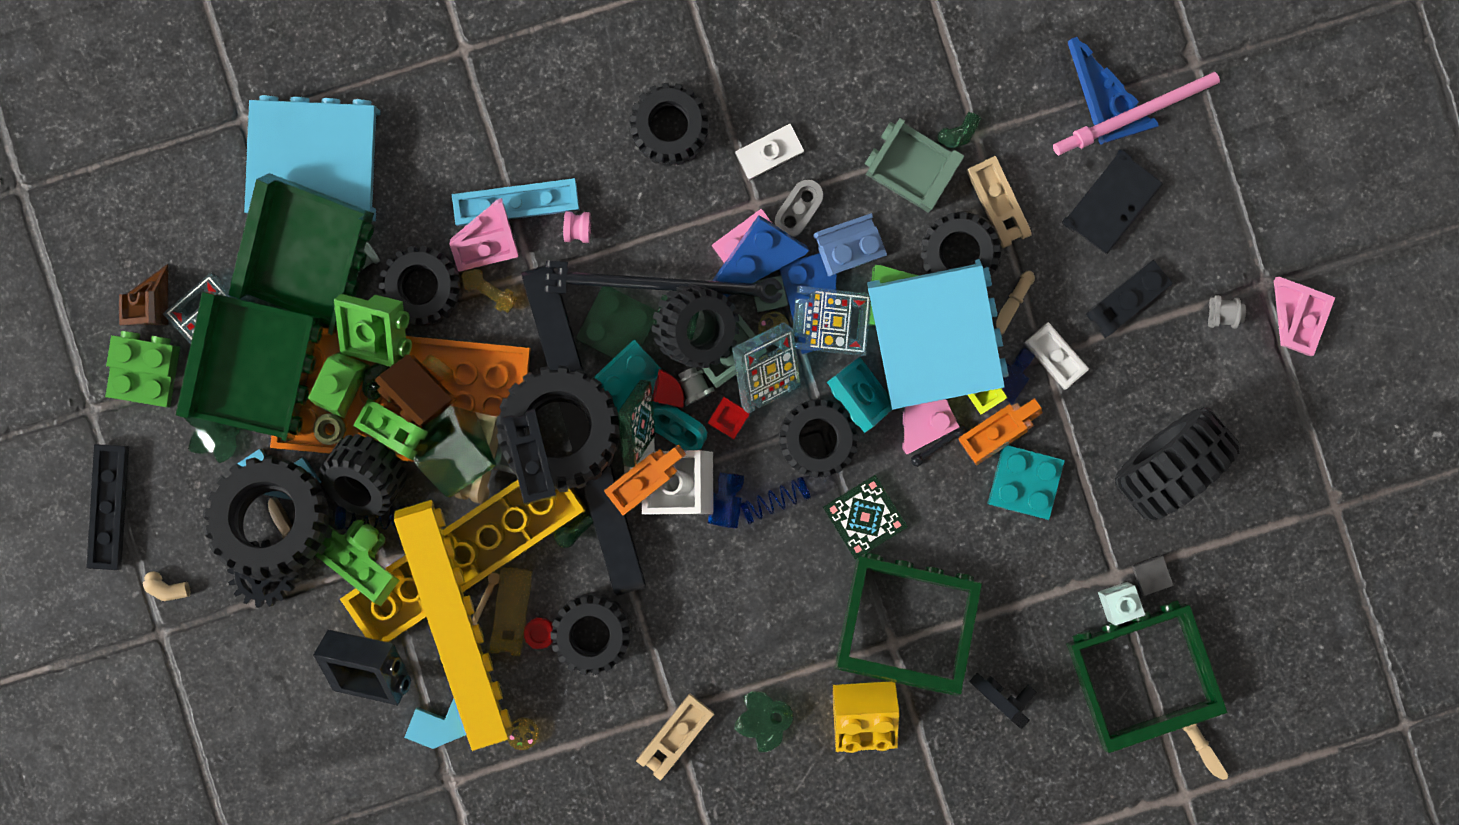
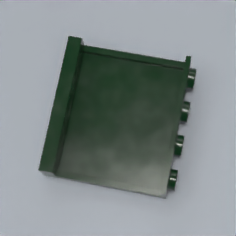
(300, 249)
(249, 366)

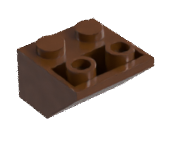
(414, 391)

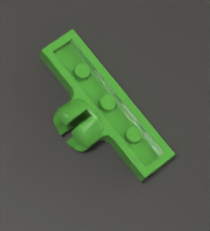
(354, 560)

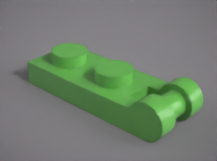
(390, 428)

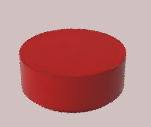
(538, 633)

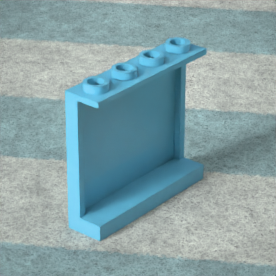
(314, 145)
(938, 335)

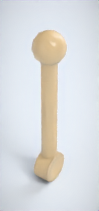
(493, 579)

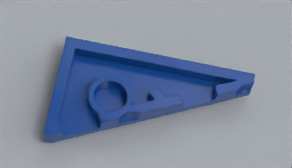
(1105, 94)
(760, 253)

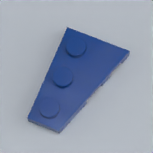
(808, 273)

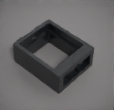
(363, 667)

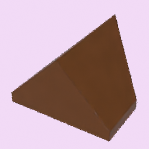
(146, 301)

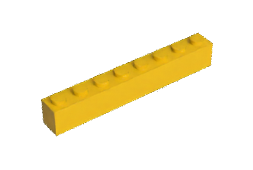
(452, 624)

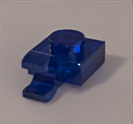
(1016, 380)
(725, 503)

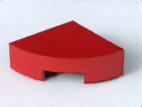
(668, 390)

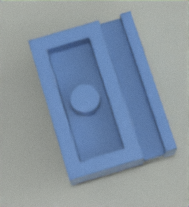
(850, 245)

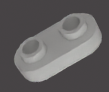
(799, 209)

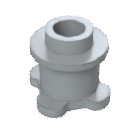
(1226, 312)
(694, 385)

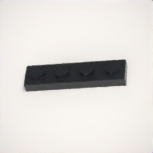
(107, 507)

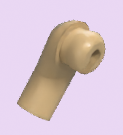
(156, 587)

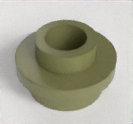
(320, 433)

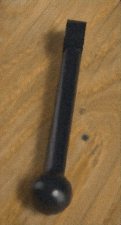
(917, 460)

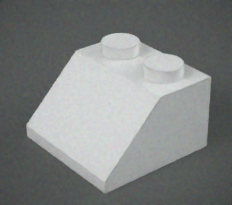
(689, 488)

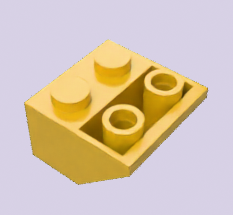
(865, 716)

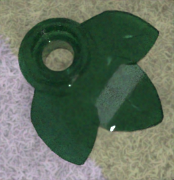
(213, 437)
(759, 720)

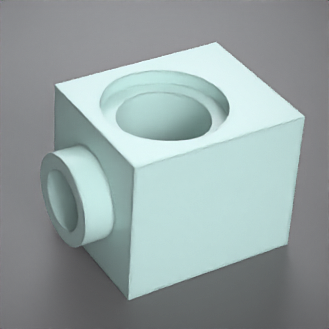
(1121, 603)

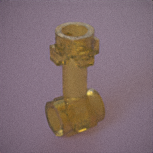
(475, 281)

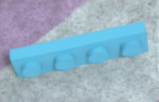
(519, 200)

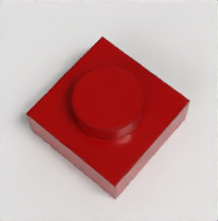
(728, 418)

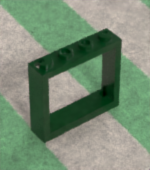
(899, 675)
(1164, 724)

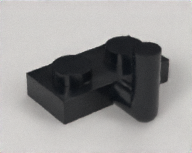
(1010, 707)

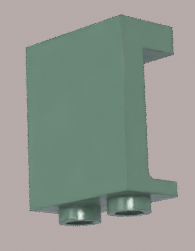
(912, 165)

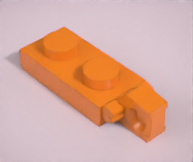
(999, 430)
(644, 479)

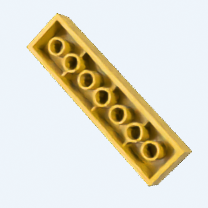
(482, 544)

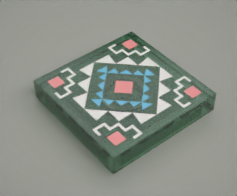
(637, 423)
(865, 516)

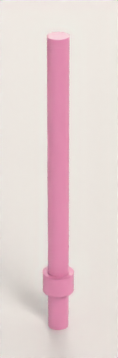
(1085, 136)

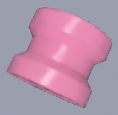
(577, 227)

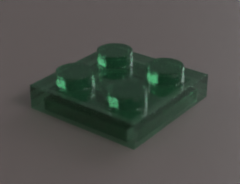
(616, 322)

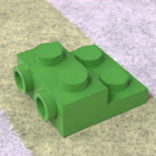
(372, 328)
(141, 369)

